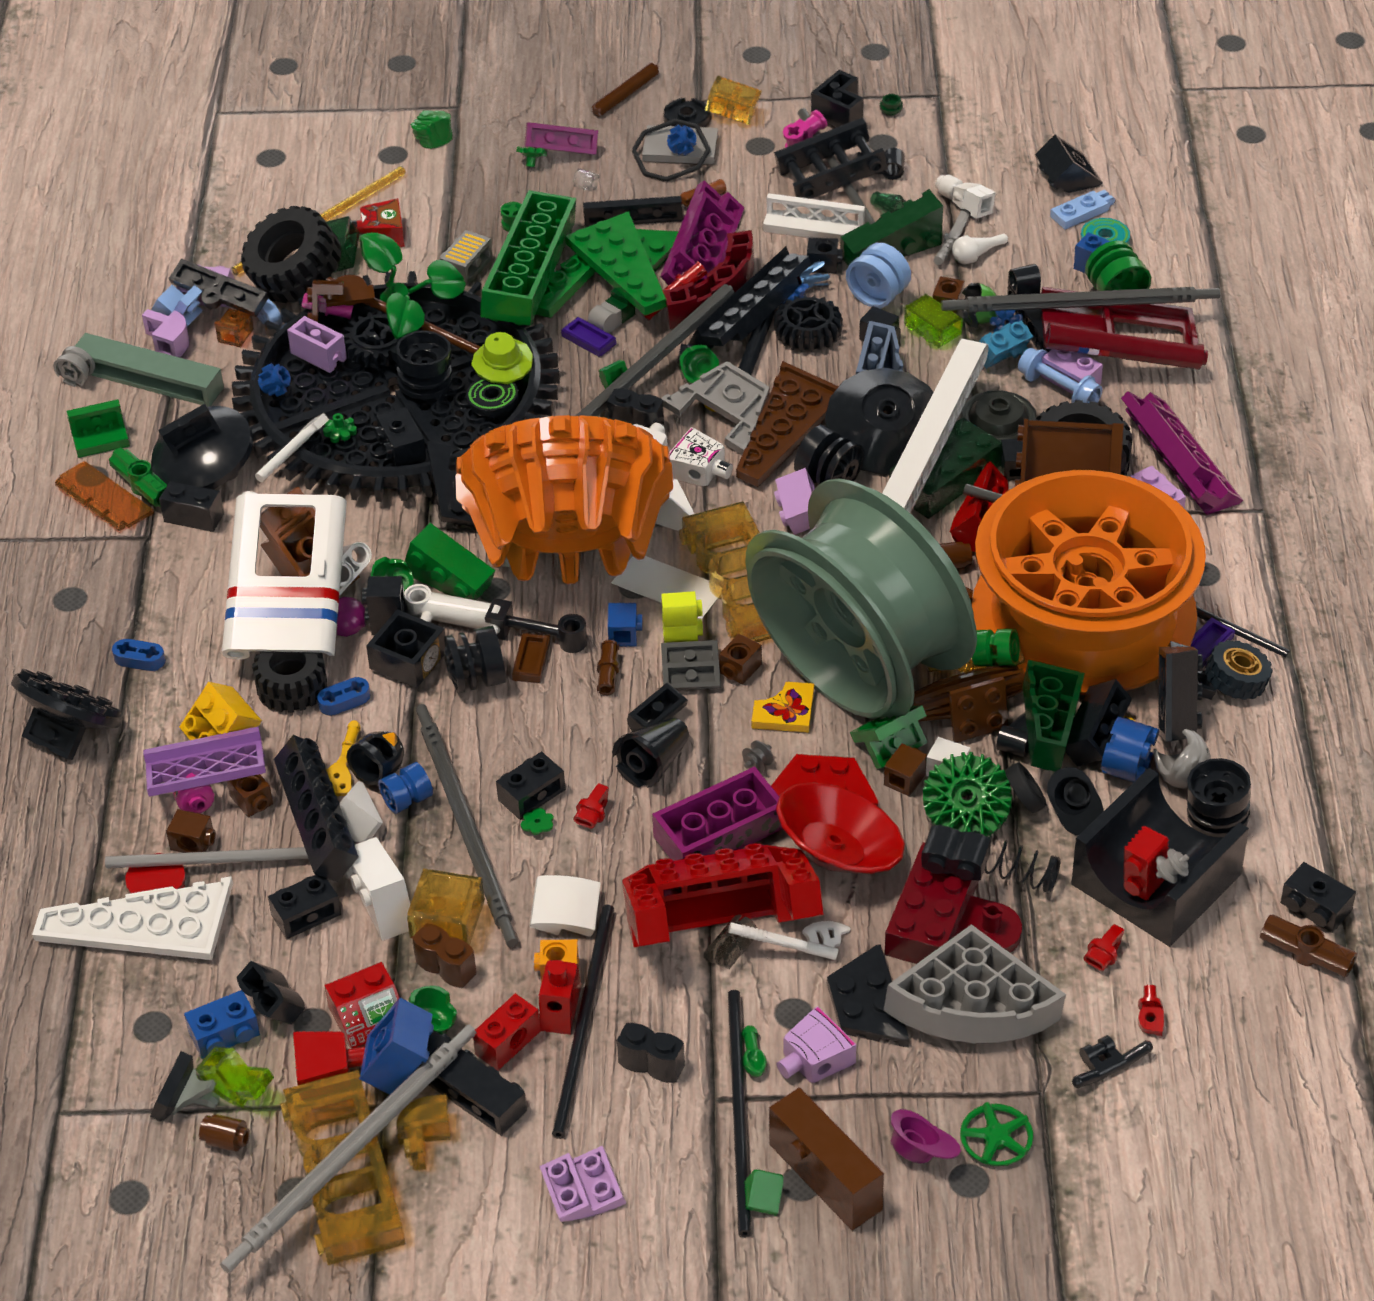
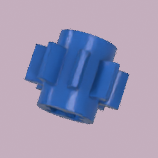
(681, 140)
(274, 379)

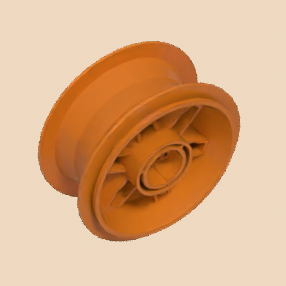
(1090, 573)

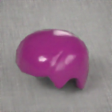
(350, 616)

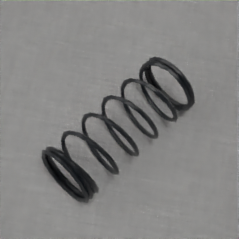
(1048, 879)

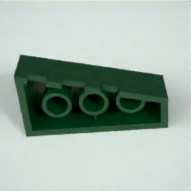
(908, 229)

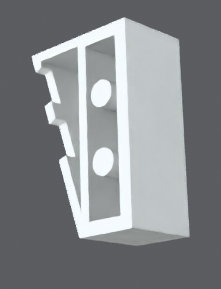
(380, 888)

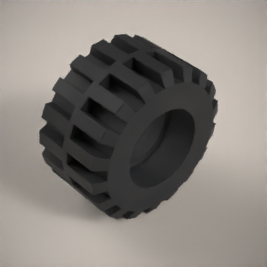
(289, 679)

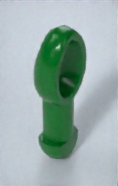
(753, 1059)

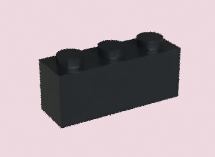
(1095, 720)

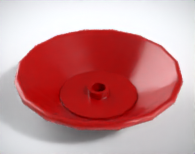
(840, 829)

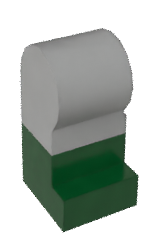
(611, 312)

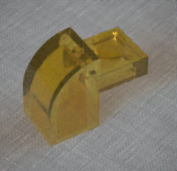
(422, 1122)

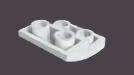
(565, 904)

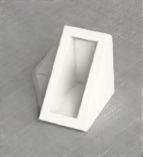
(674, 508)
(360, 813)

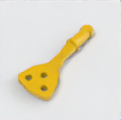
(340, 767)

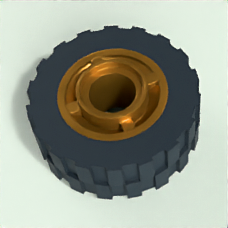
(1238, 670)

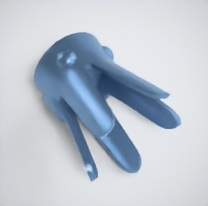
(805, 277)

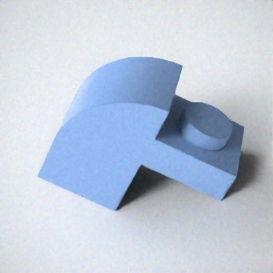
(175, 300)

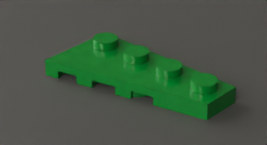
(564, 285)

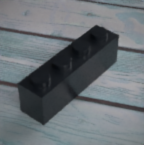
(478, 1088)

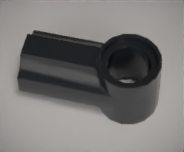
(895, 163)

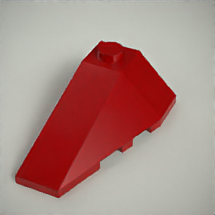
(972, 510)

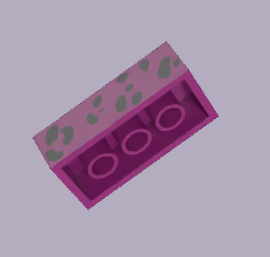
(719, 817)

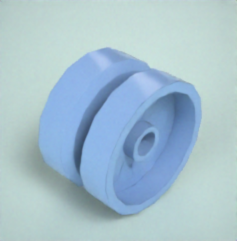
(878, 275)

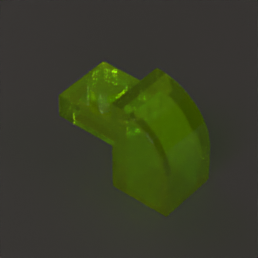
(233, 1078)

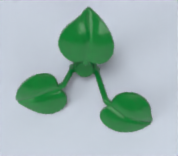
(405, 314)

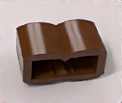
(444, 955)

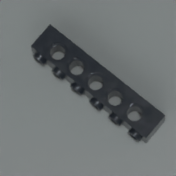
(315, 808)

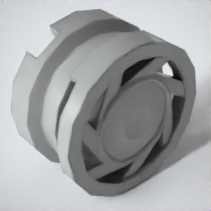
(74, 366)

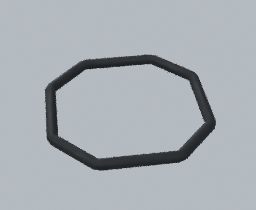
(681, 173)

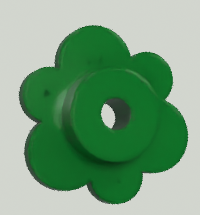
(537, 821)

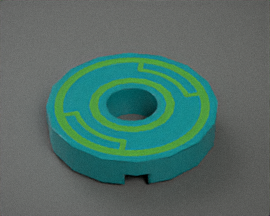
(1107, 227)

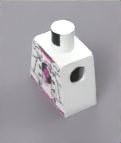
(699, 459)

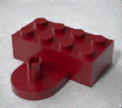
(939, 908)

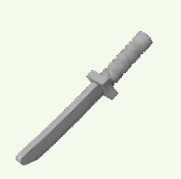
(950, 238)

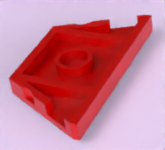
(826, 770)

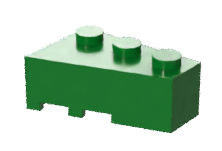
(447, 565)

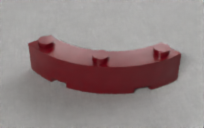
(733, 271)

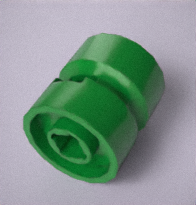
(997, 647)

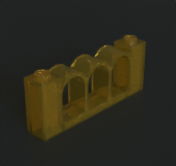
(717, 529)
(360, 1230)

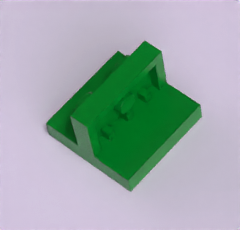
(97, 428)
(887, 734)

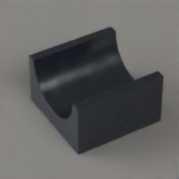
(1172, 907)

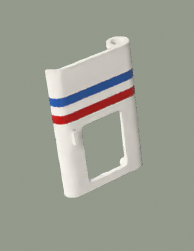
(284, 610)

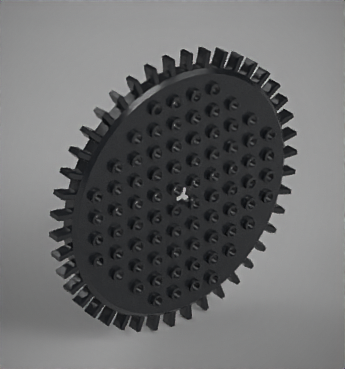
(365, 393)

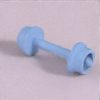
(1032, 367)

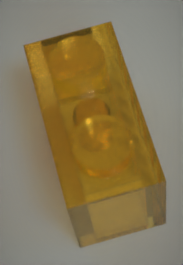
(733, 100)

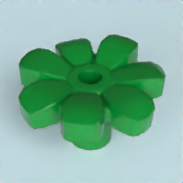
(531, 154)
(339, 428)

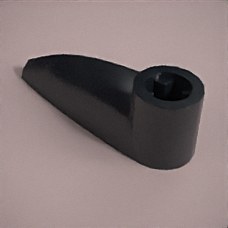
(1014, 738)

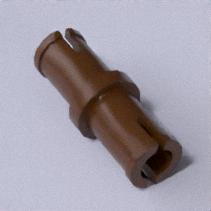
(608, 667)

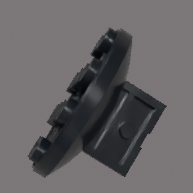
(203, 447)
(62, 712)

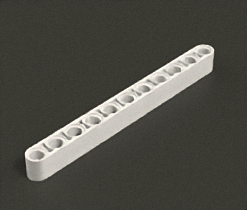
(936, 423)

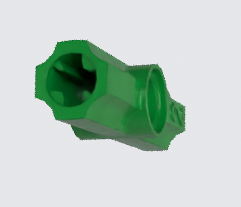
(138, 475)

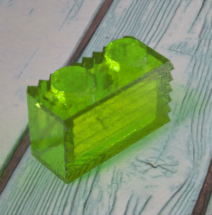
(931, 322)

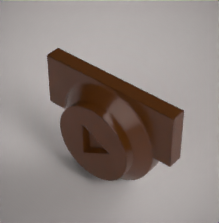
(355, 292)

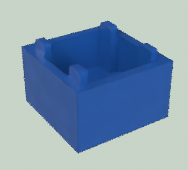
(396, 1046)

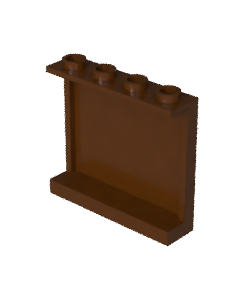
(1067, 447)

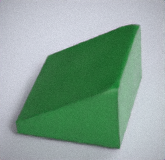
(763, 1191)

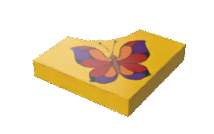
(787, 710)

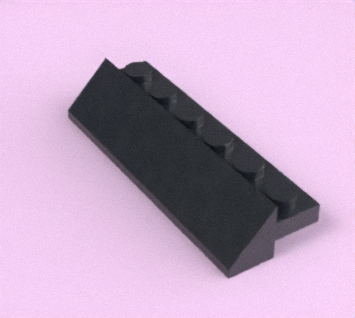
(753, 301)

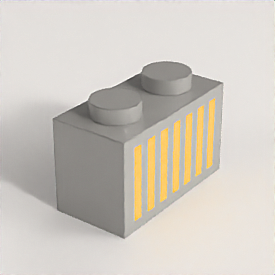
(469, 254)

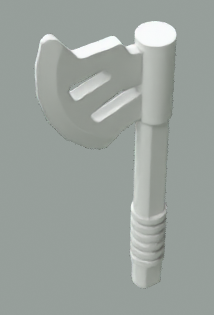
(811, 946)

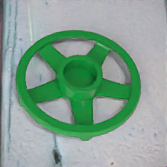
(995, 1134)

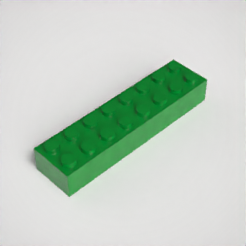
(528, 258)

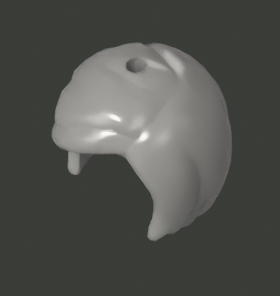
(1177, 767)

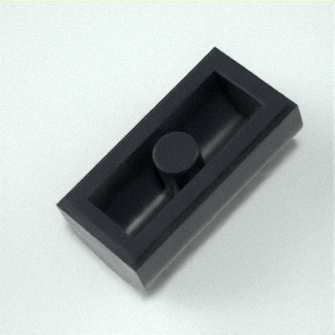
(658, 707)

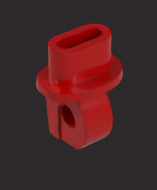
(591, 809)
(1103, 950)
(1151, 1007)

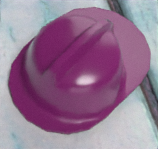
(919, 1139)

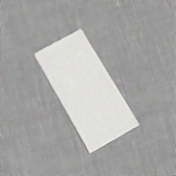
(654, 578)

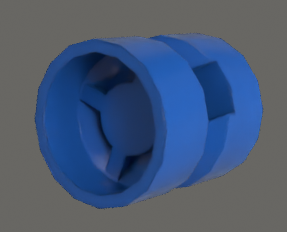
(407, 786)

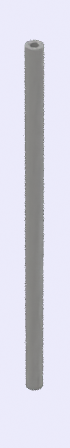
(205, 857)

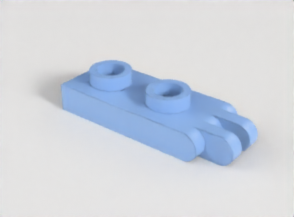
(1082, 208)

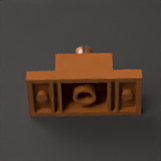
(290, 538)

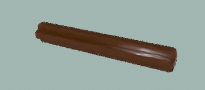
(625, 89)

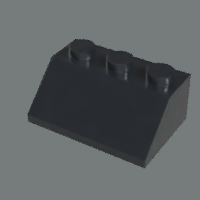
(1178, 691)

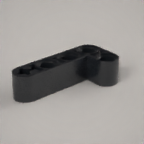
(1028, 281)

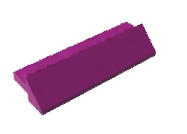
(703, 232)
(1181, 452)

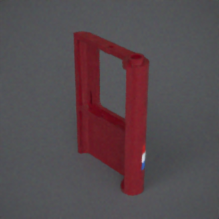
(1092, 332)

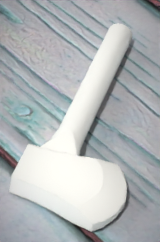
(291, 447)

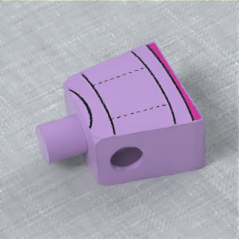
(816, 1048)

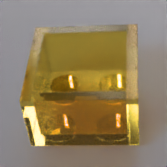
(447, 901)

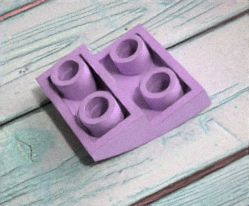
(582, 1185)

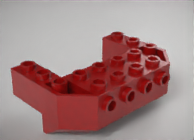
(718, 887)

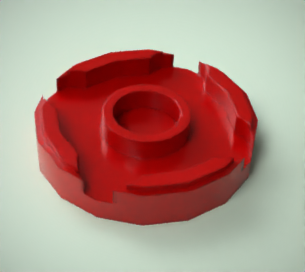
(154, 877)

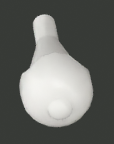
(968, 249)

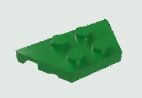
(657, 245)

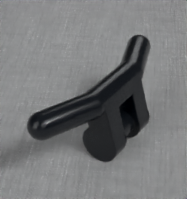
(1114, 1062)

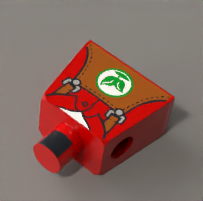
(382, 219)

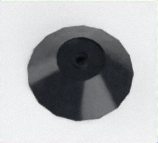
(858, 414)

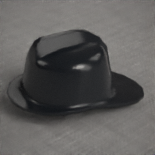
(1074, 799)

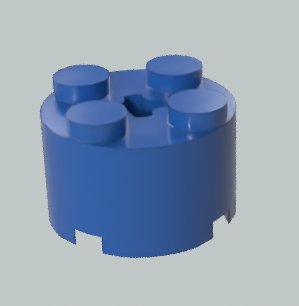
(1129, 749)

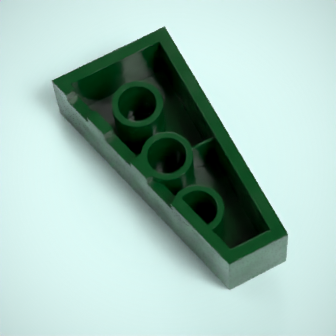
(1050, 708)

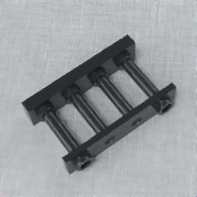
(826, 145)

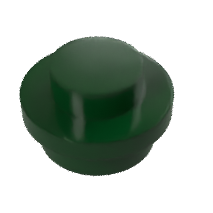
(891, 104)

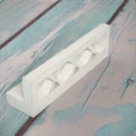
(814, 223)

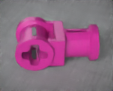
(805, 129)

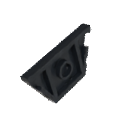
(859, 998)

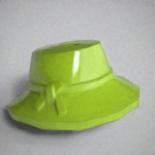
(502, 359)

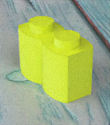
(680, 617)

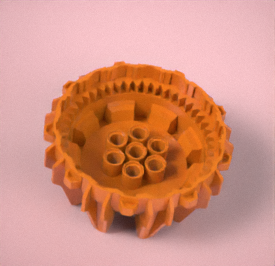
(564, 491)

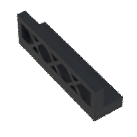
(641, 210)

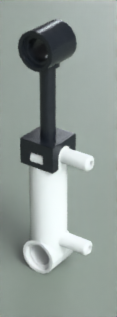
(499, 614)

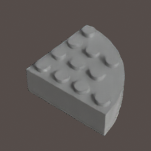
(974, 993)

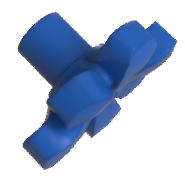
(799, 292)
(1003, 316)

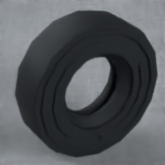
(1025, 787)

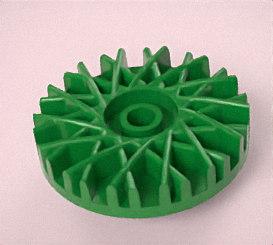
(967, 777)

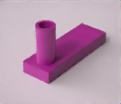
(561, 138)

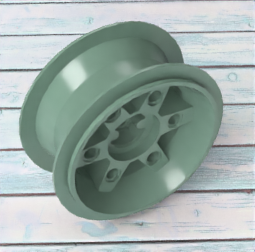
(861, 599)

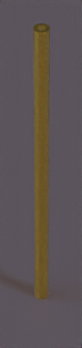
(350, 201)

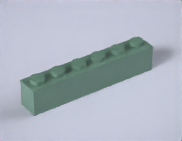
(153, 370)

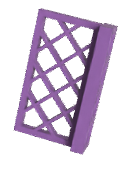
(206, 753)

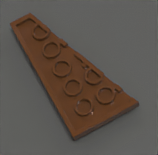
(788, 415)

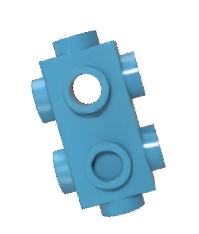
(1007, 342)

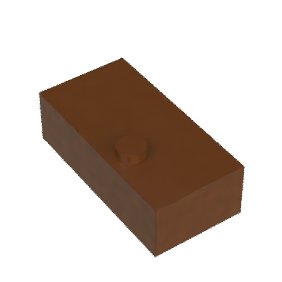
(826, 1158)

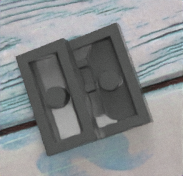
(691, 665)

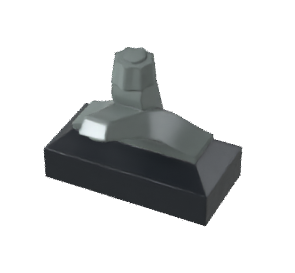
(183, 1089)

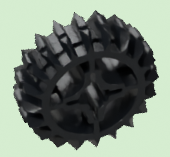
(808, 323)

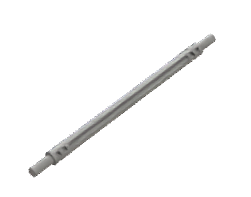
(347, 1149)

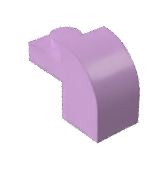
(168, 332)

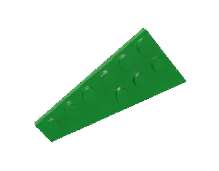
(620, 258)

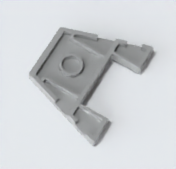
(728, 393)

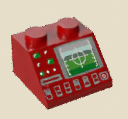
(361, 1002)

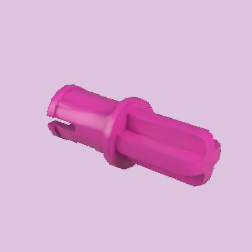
(341, 311)

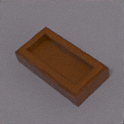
(531, 658)

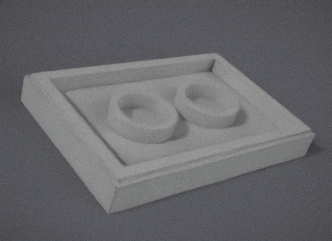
(657, 149)

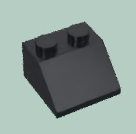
(1066, 166)

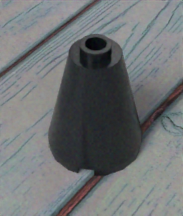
(650, 751)

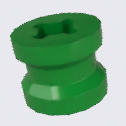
(509, 212)

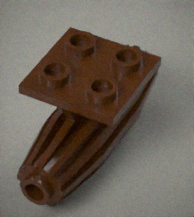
(972, 700)

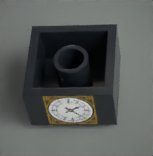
(406, 648)

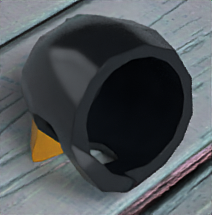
(375, 756)

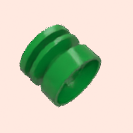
(1116, 268)

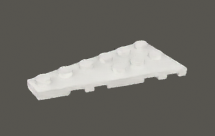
(150, 921)

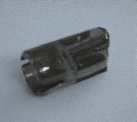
(728, 947)

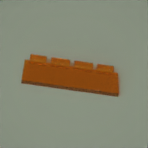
(103, 496)

